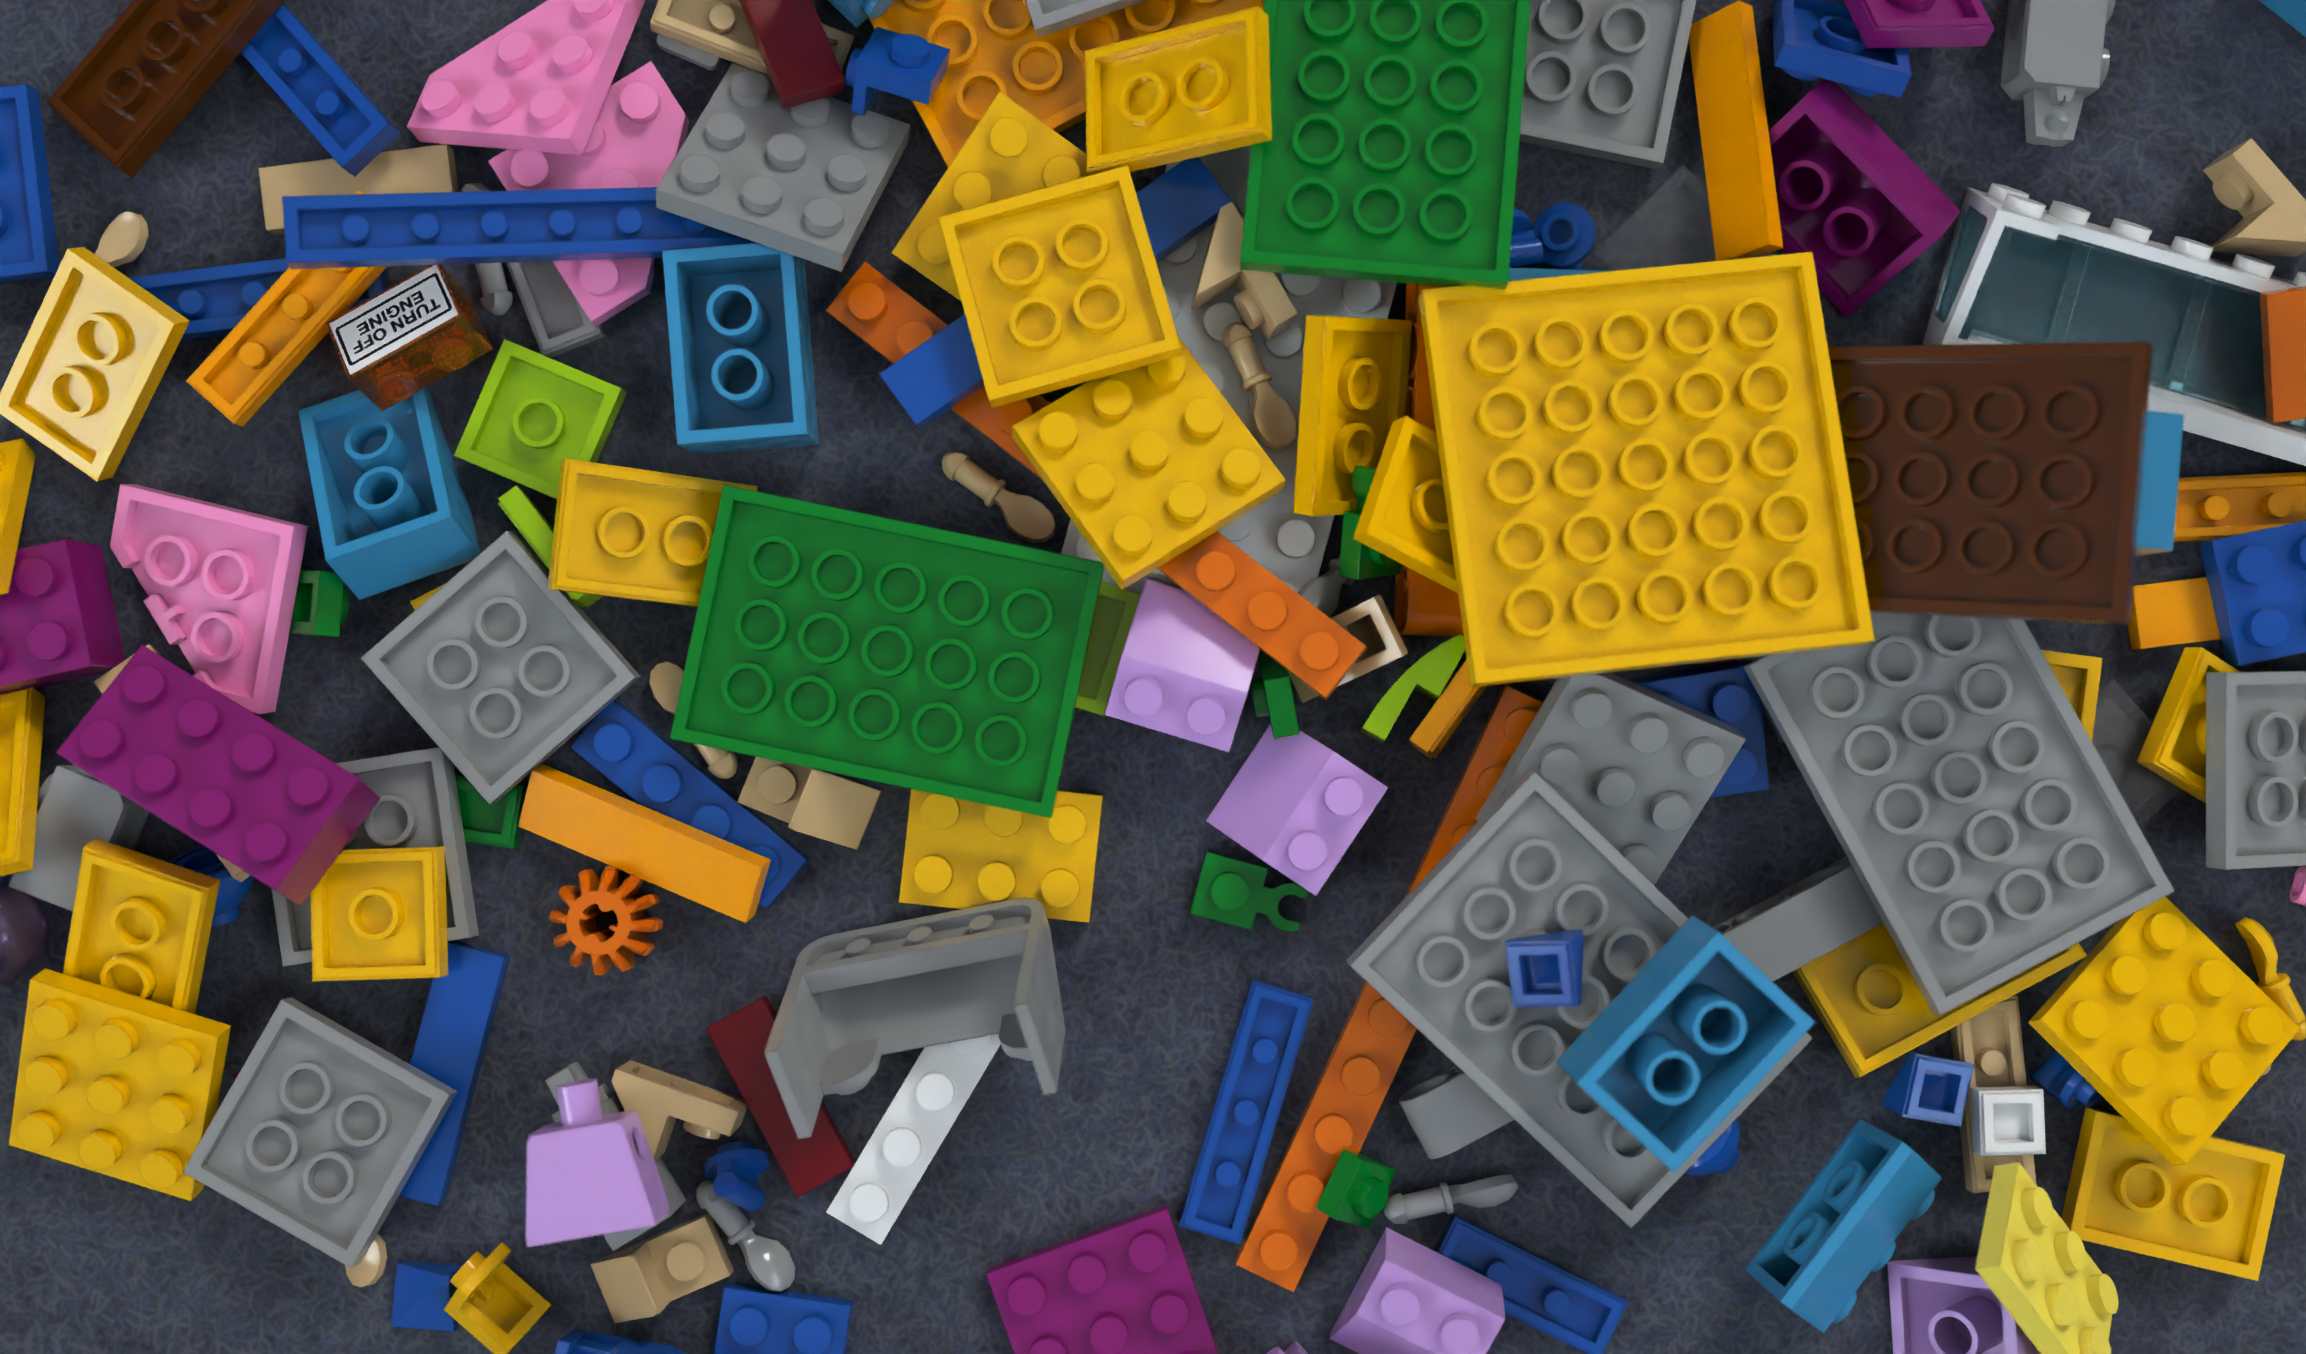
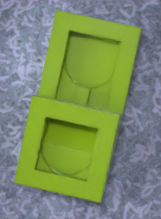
(1426, 676)

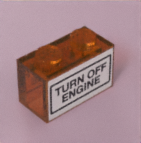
(409, 336)

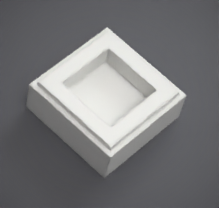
(2008, 1120)

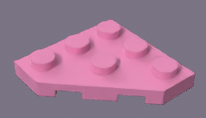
(531, 81)
(628, 148)
(215, 585)

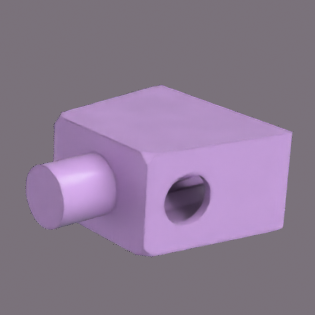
(590, 1172)

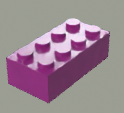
(57, 617)
(220, 774)

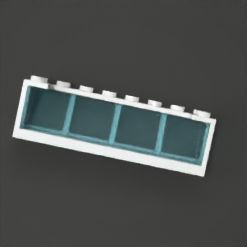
(2063, 280)

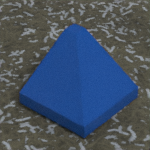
(1546, 969)
(1930, 1089)
(422, 1294)

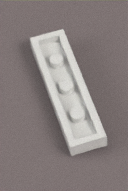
(910, 1134)

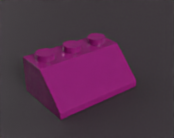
(1851, 196)

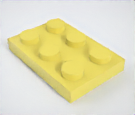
(2043, 1269)

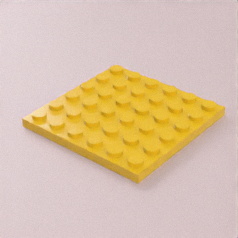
(1643, 469)

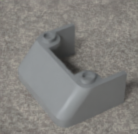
(916, 989)

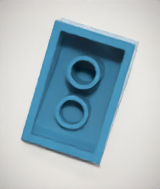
(386, 491)

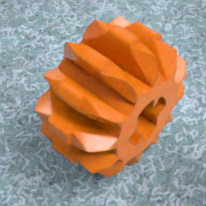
(605, 945)

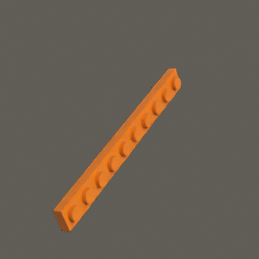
(1210, 571)
(1369, 1044)

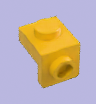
(494, 1301)

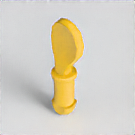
(2273, 984)

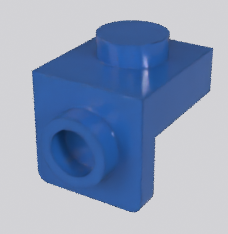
(896, 65)

